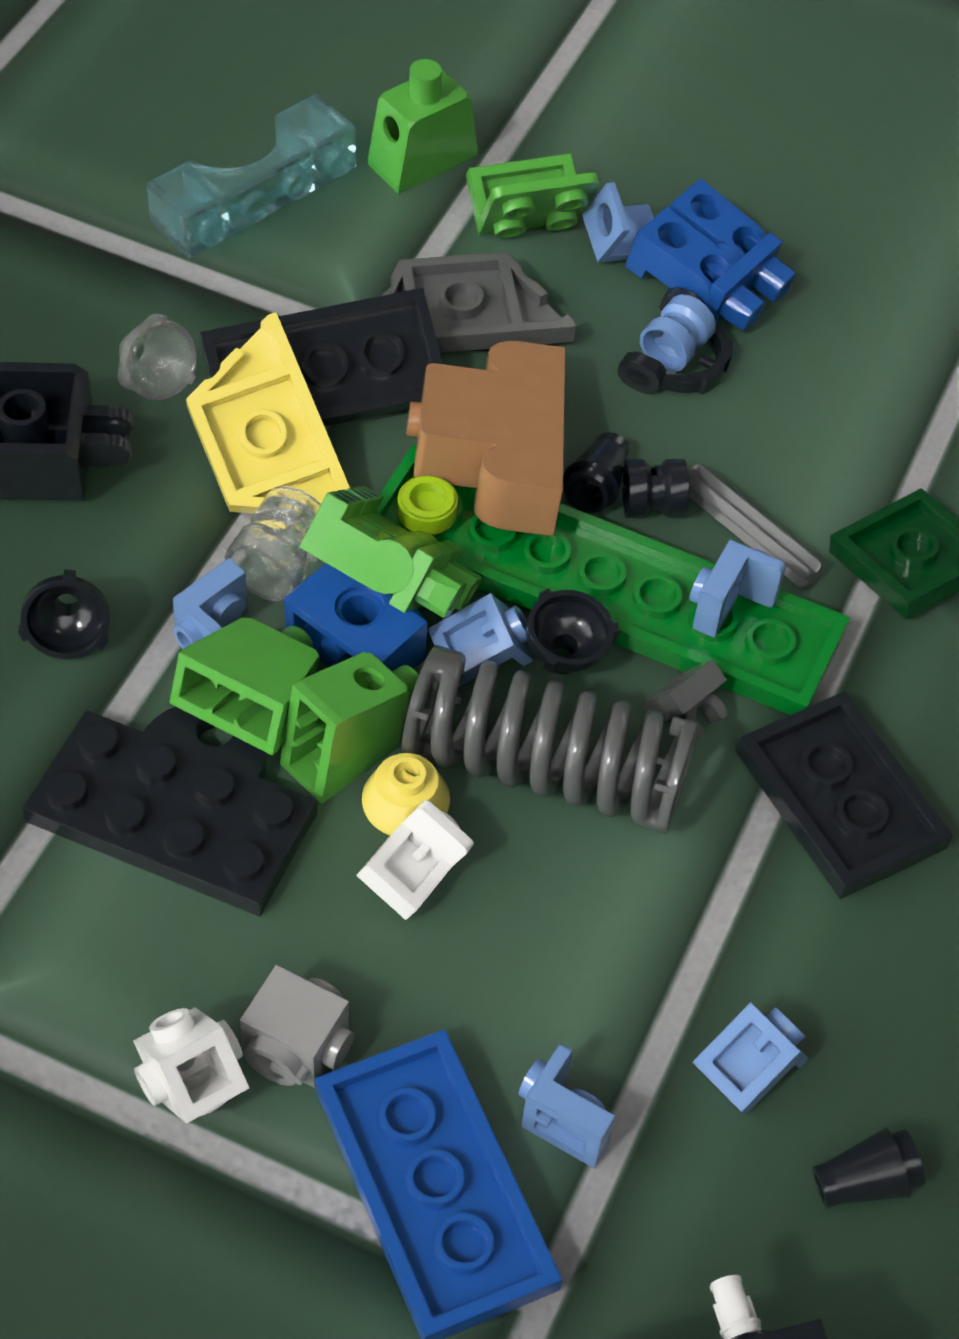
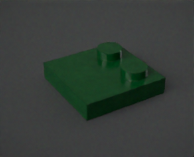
(904, 552)

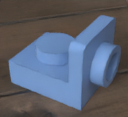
(210, 603)
(484, 633)
(752, 1055)
(562, 1116)

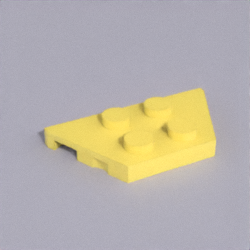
(263, 424)

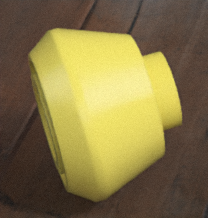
(400, 788)

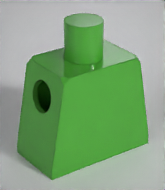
(422, 128)
(244, 679)
(344, 722)

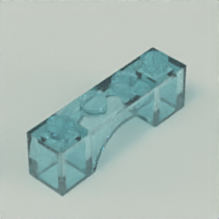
(206, 204)

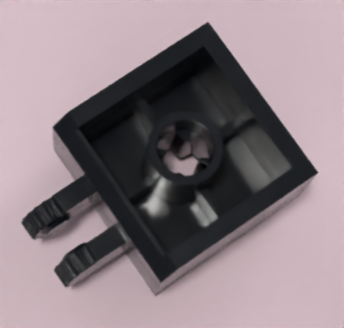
(55, 431)

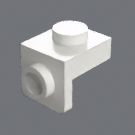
(415, 858)

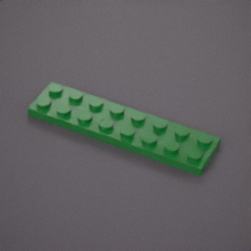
(646, 587)

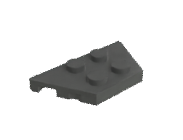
(482, 301)

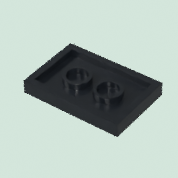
(843, 794)

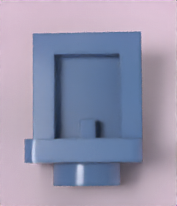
(737, 572)

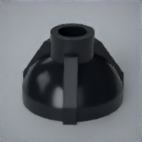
(573, 623)
(64, 628)

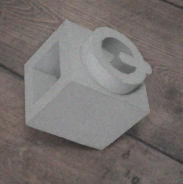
(295, 1029)

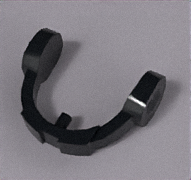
(649, 374)

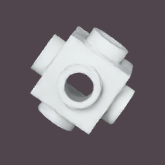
(189, 1063)

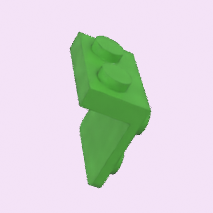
(529, 195)

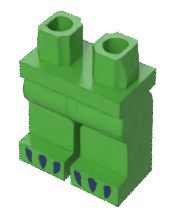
(388, 557)

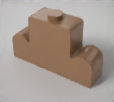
(497, 433)

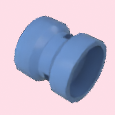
(679, 331)

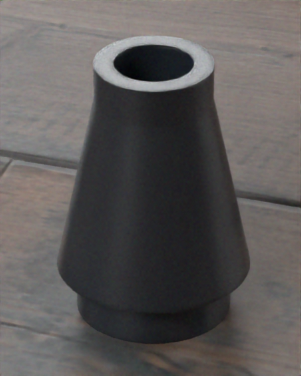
(596, 475)
(872, 1170)

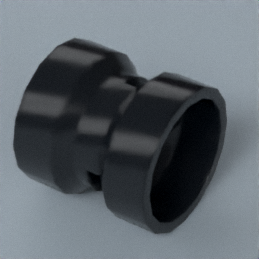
(655, 488)

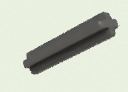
(753, 525)

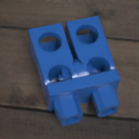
(713, 252)

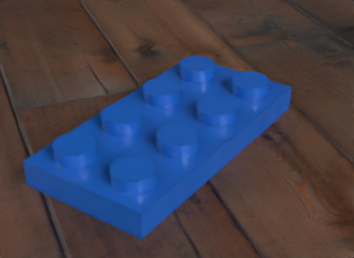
(436, 1187)

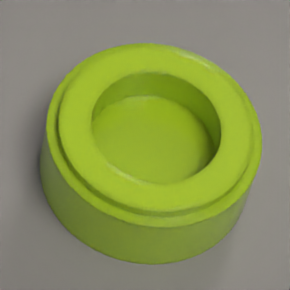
(427, 504)

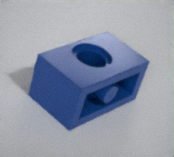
(354, 619)

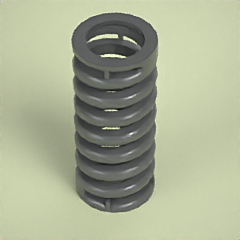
(430, 736)

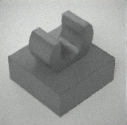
(688, 692)

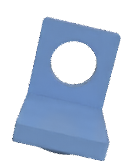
(613, 228)

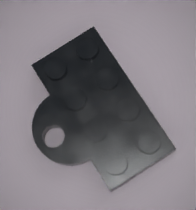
(175, 806)

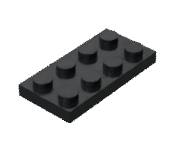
(353, 355)

